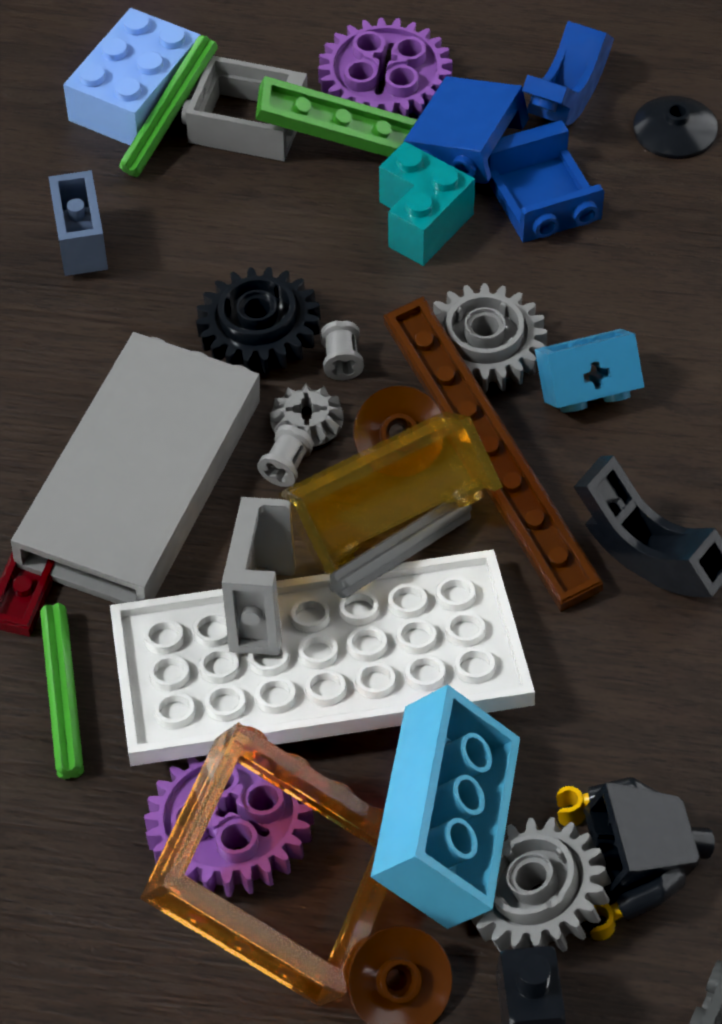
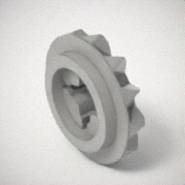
(326, 413)

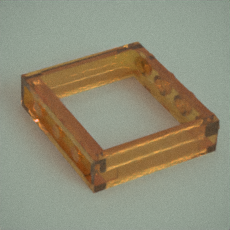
(231, 926)

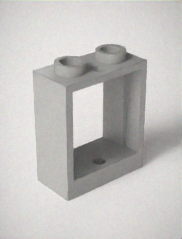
(229, 133)

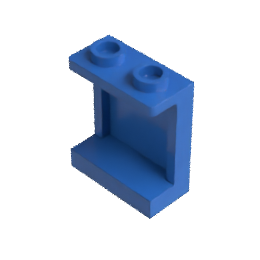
(467, 123)
(542, 183)

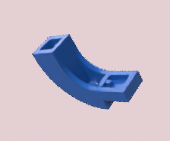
(572, 75)

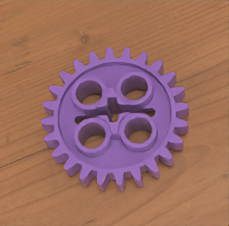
(356, 66)
(237, 822)

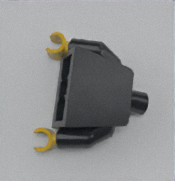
(642, 840)

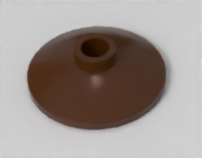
(389, 407)
(423, 972)

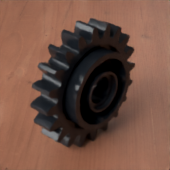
(258, 319)

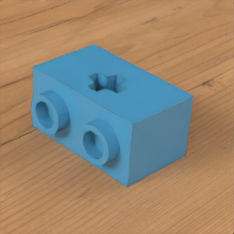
(564, 363)

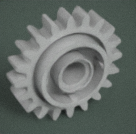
(493, 333)
(571, 882)

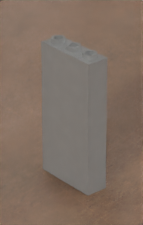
(137, 471)

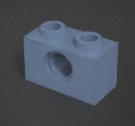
(78, 223)

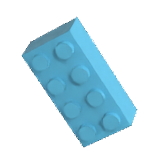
(447, 808)

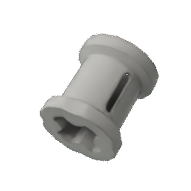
(342, 356)
(285, 455)

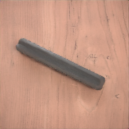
(397, 548)

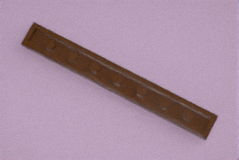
(522, 498)

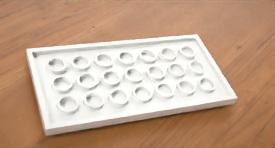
(339, 660)

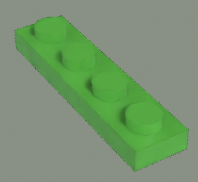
(331, 117)

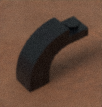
(643, 541)

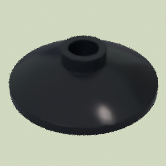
(675, 127)

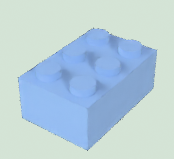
(126, 75)

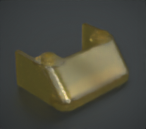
(389, 485)

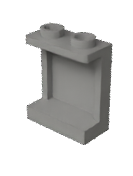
(257, 553)

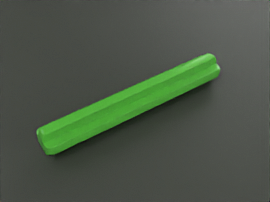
(168, 106)
(61, 691)

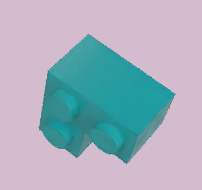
(425, 200)

